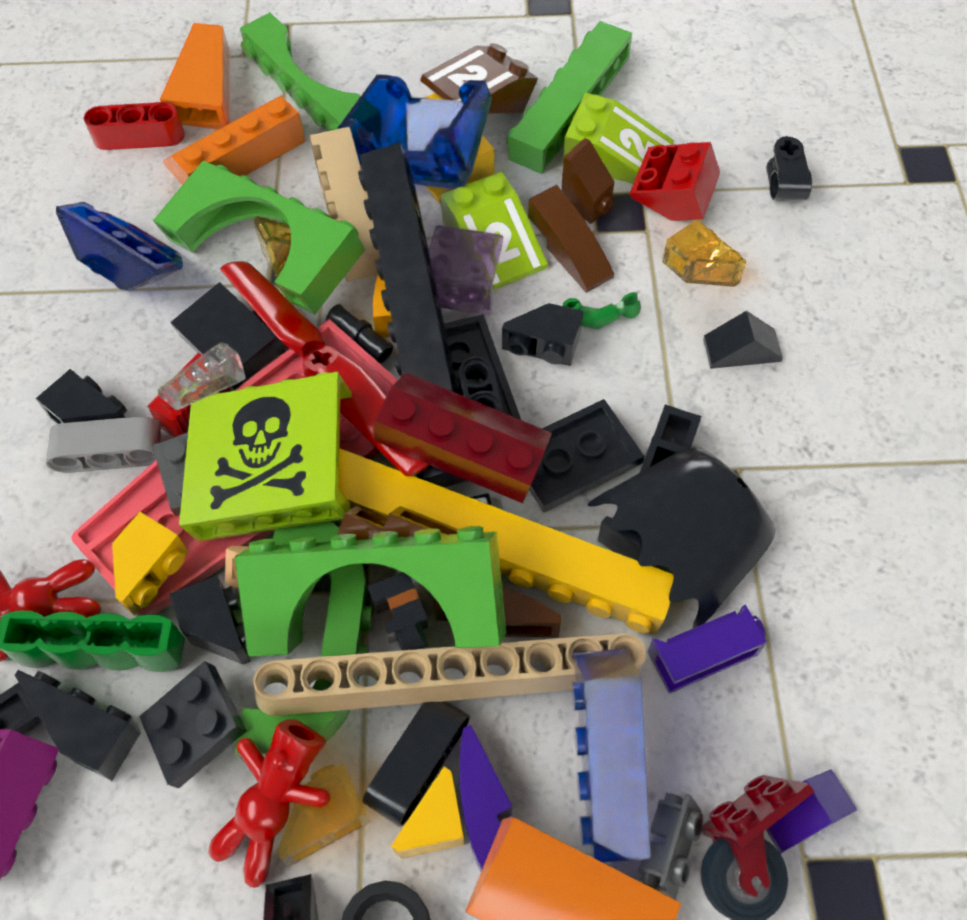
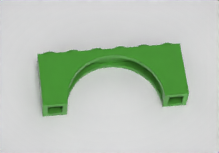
(319, 249)
(454, 568)

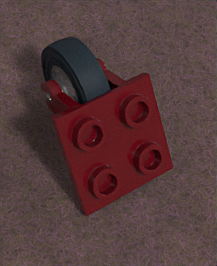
(741, 868)

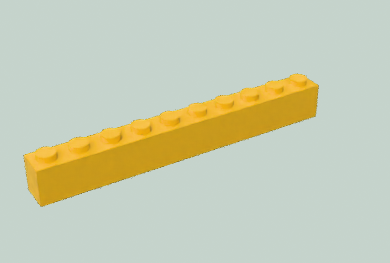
(527, 550)

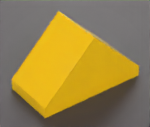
(434, 823)

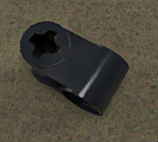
(789, 171)

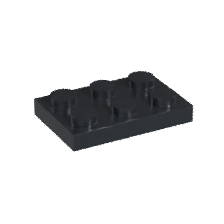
(582, 455)

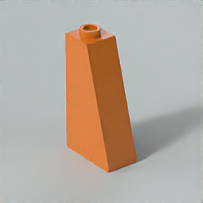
(201, 79)

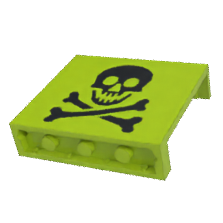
(264, 458)

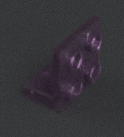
(465, 268)

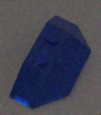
(116, 247)

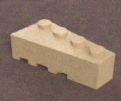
(343, 193)

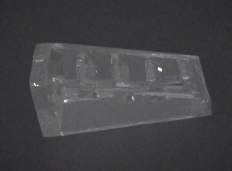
(205, 376)

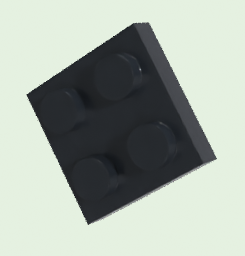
(192, 724)

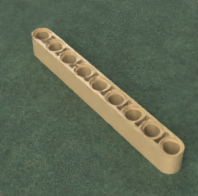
(430, 667)

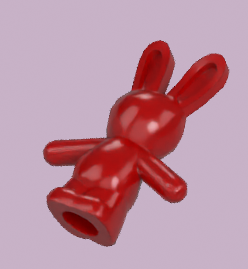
(41, 593)
(266, 805)

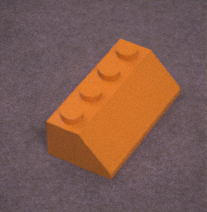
(244, 142)

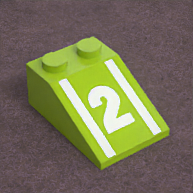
(615, 133)
(495, 208)

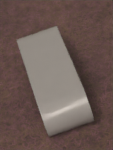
(102, 444)

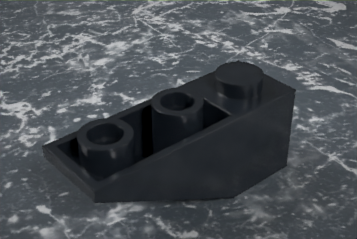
(78, 729)

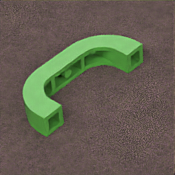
(343, 635)

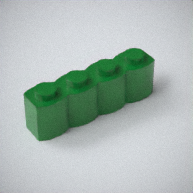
(85, 642)

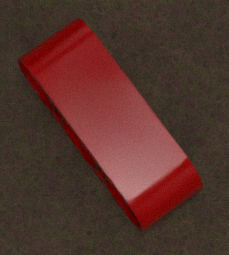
(134, 125)

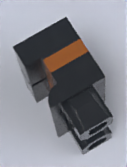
(407, 611)

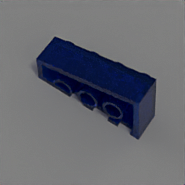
(612, 755)

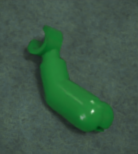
(598, 318)

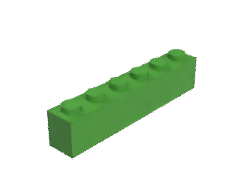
(589, 71)

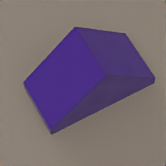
(814, 814)

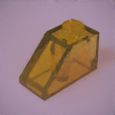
(315, 827)

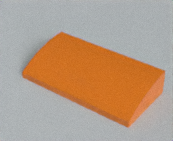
(545, 879)

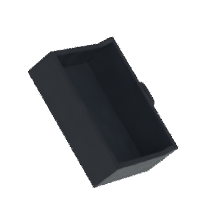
(225, 319)

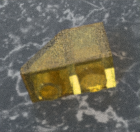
(703, 257)

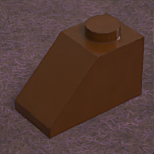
(587, 181)

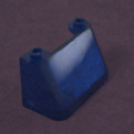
(435, 133)

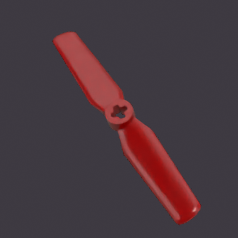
(305, 339)

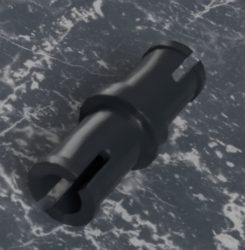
(361, 333)

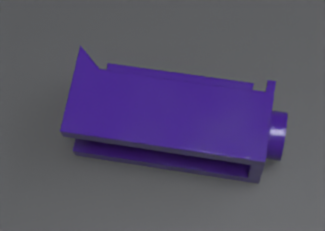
(707, 649)

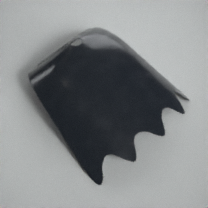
(694, 524)

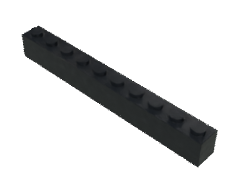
(408, 277)

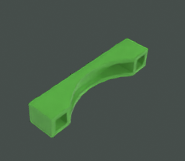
(269, 46)

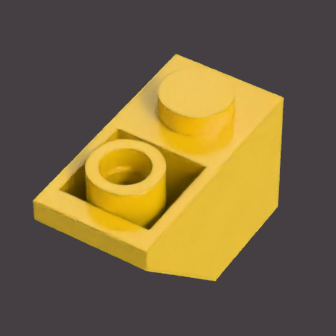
(143, 561)

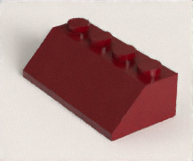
(461, 436)

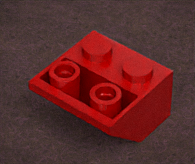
(677, 180)

